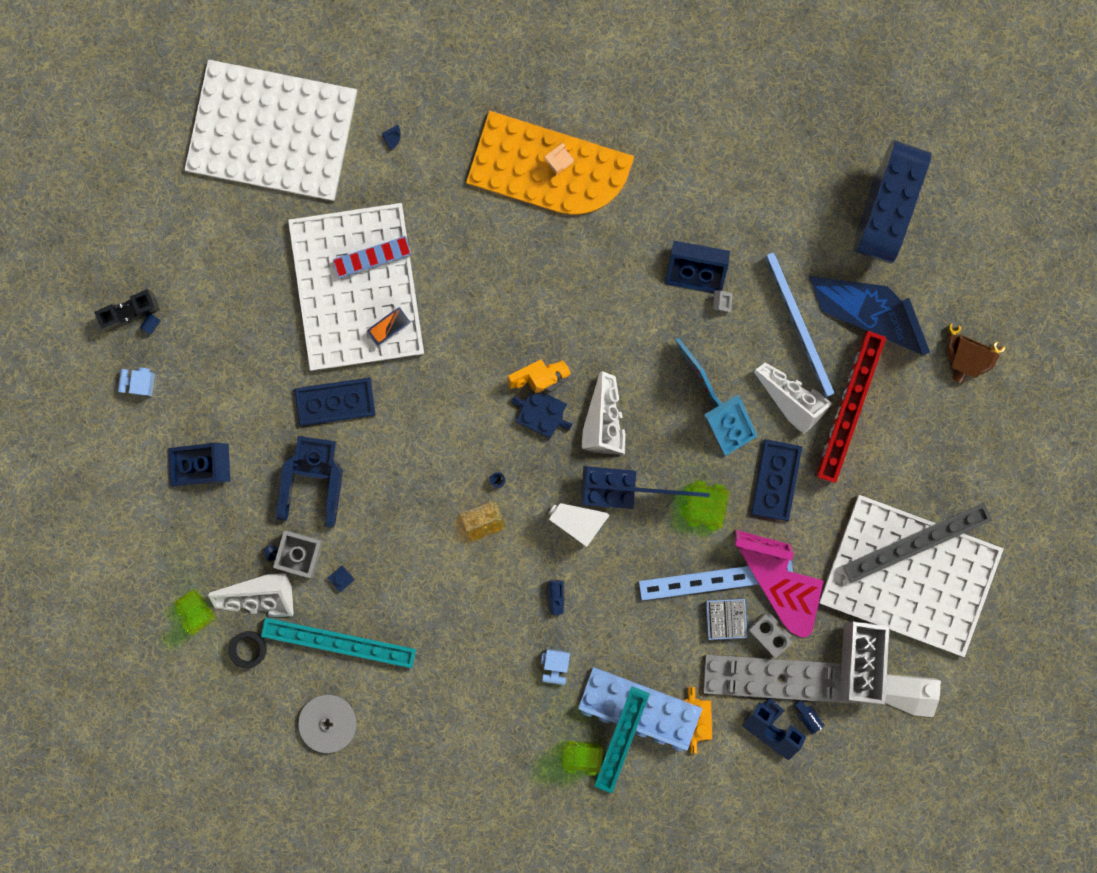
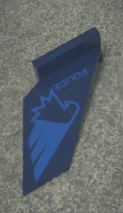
(871, 309)

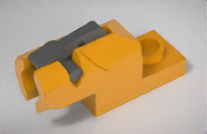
(540, 376)

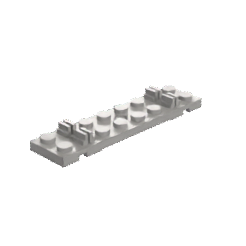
(759, 678)

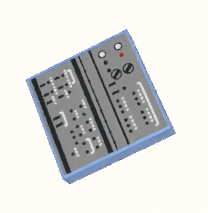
(726, 619)

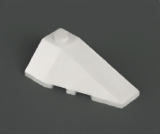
(266, 593)

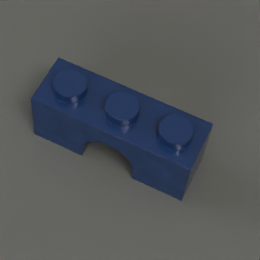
(783, 741)

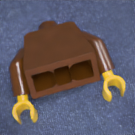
(969, 355)

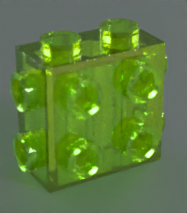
(706, 510)

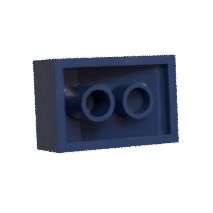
(199, 464)

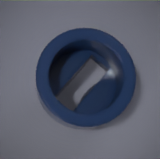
(495, 477)
(268, 552)

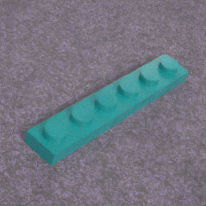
(622, 739)

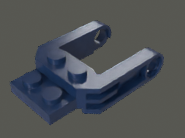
(314, 459)

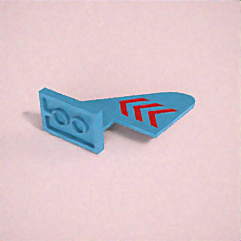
(727, 420)

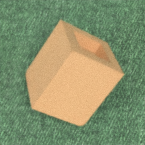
(559, 159)

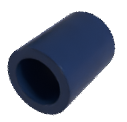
(150, 323)

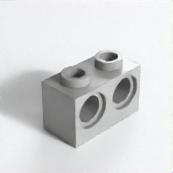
(766, 638)

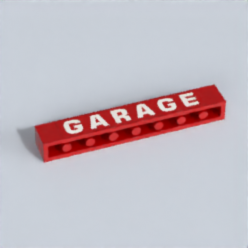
(850, 407)

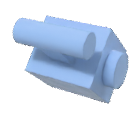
(140, 381)
(557, 662)

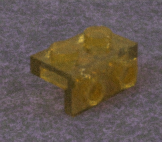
(483, 520)

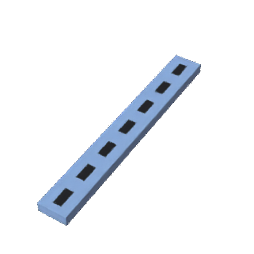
(799, 324)
(699, 582)

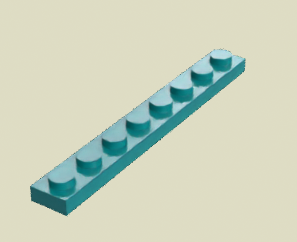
(338, 642)

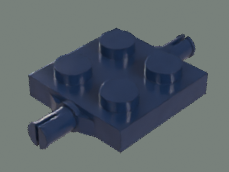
(541, 413)

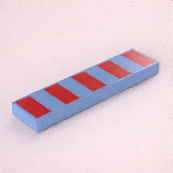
(372, 257)

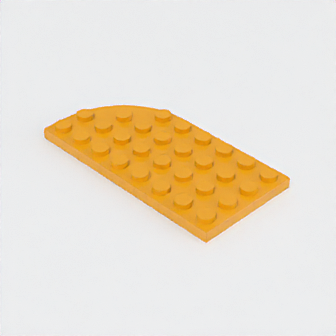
(514, 165)

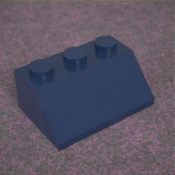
(697, 267)

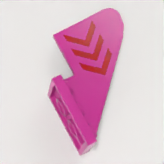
(790, 593)

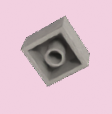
(298, 554)

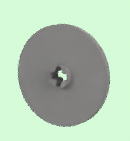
(317, 712)

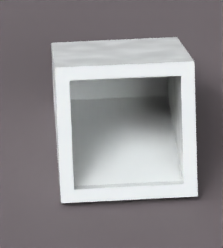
(578, 521)

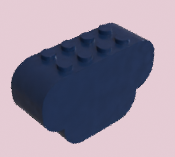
(891, 202)

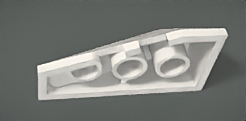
(797, 404)
(602, 425)
(913, 694)

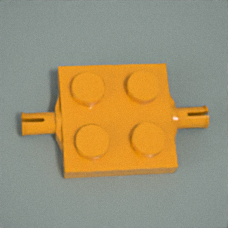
(704, 725)

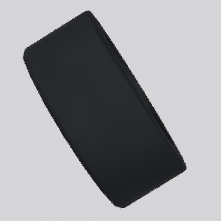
(233, 649)

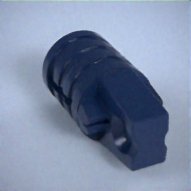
(555, 596)
(809, 717)

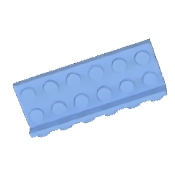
(663, 717)

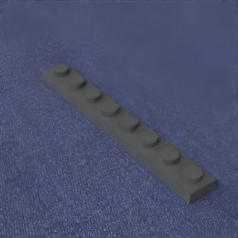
(917, 542)

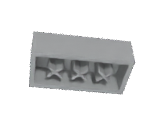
(864, 664)

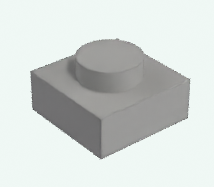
(722, 301)

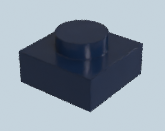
(341, 578)

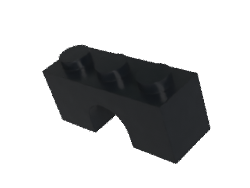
(118, 315)

